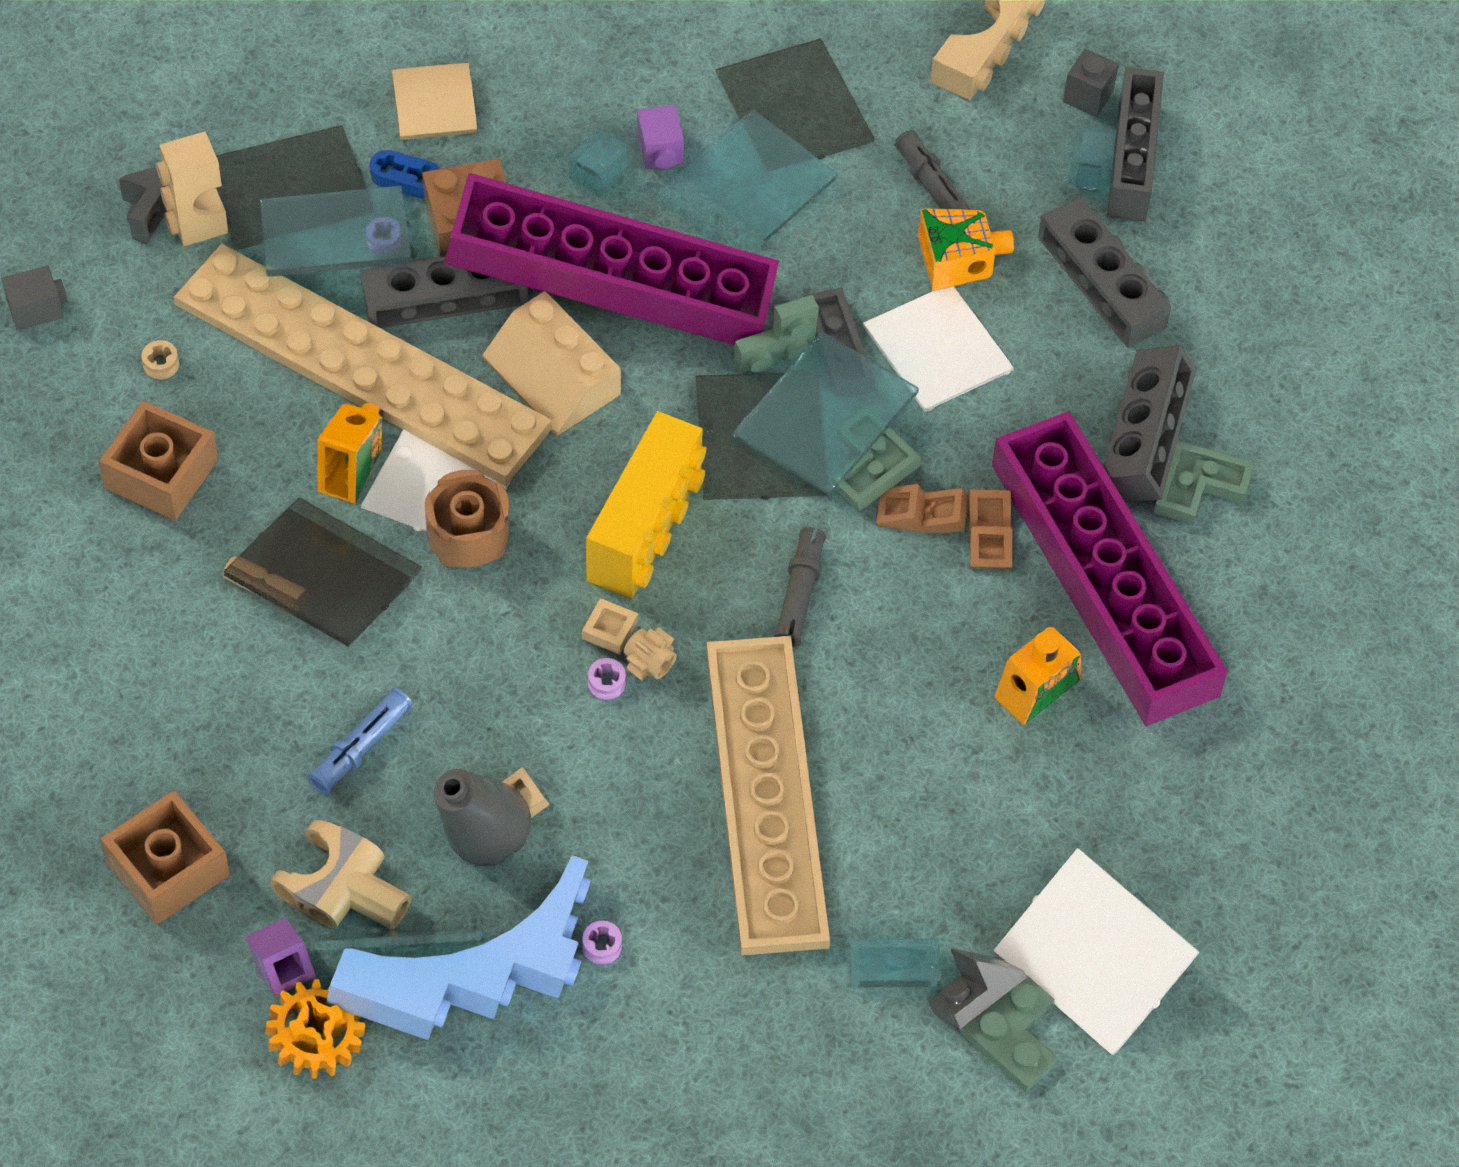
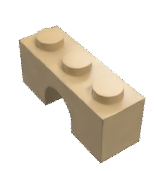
(190, 193)

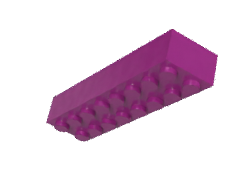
(610, 261)
(1108, 569)

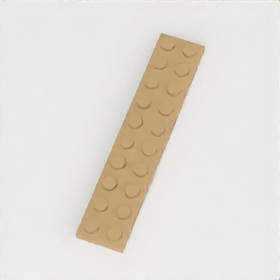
(364, 364)

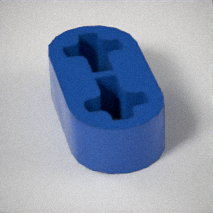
(405, 173)

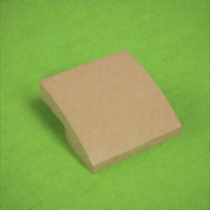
(434, 101)

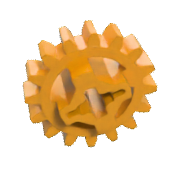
(304, 1044)

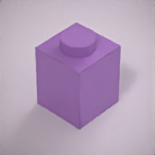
(660, 137)
(280, 956)

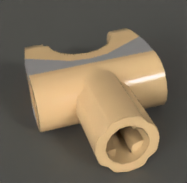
(343, 882)

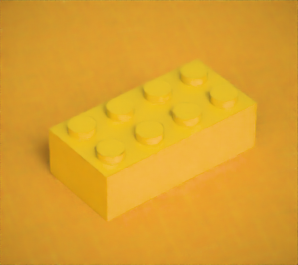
(645, 505)

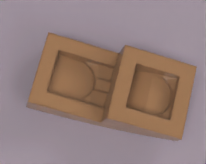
(919, 511)
(990, 529)

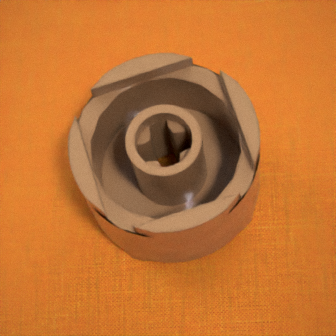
(467, 519)

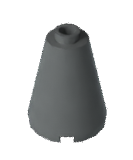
(481, 816)

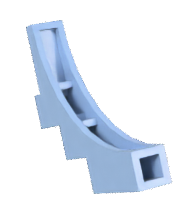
(419, 991)

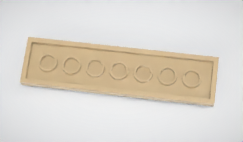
(767, 796)

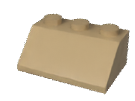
(553, 363)

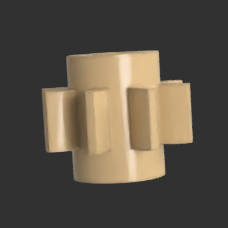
(650, 653)

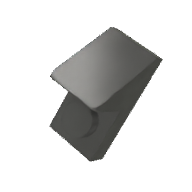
(147, 205)
(981, 984)

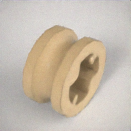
(150, 365)

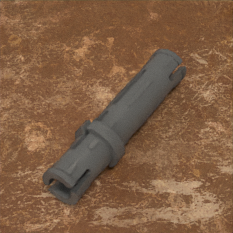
(927, 169)
(803, 572)

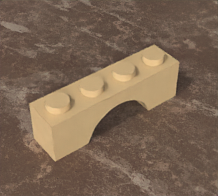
(968, 60)

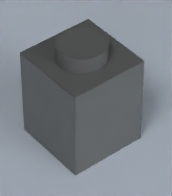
(1090, 82)
(34, 297)

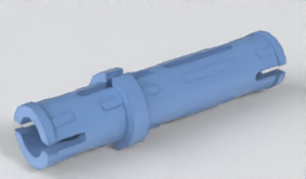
(347, 754)

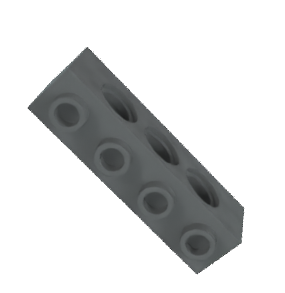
(1135, 144)
(1104, 271)
(432, 291)
(1149, 422)

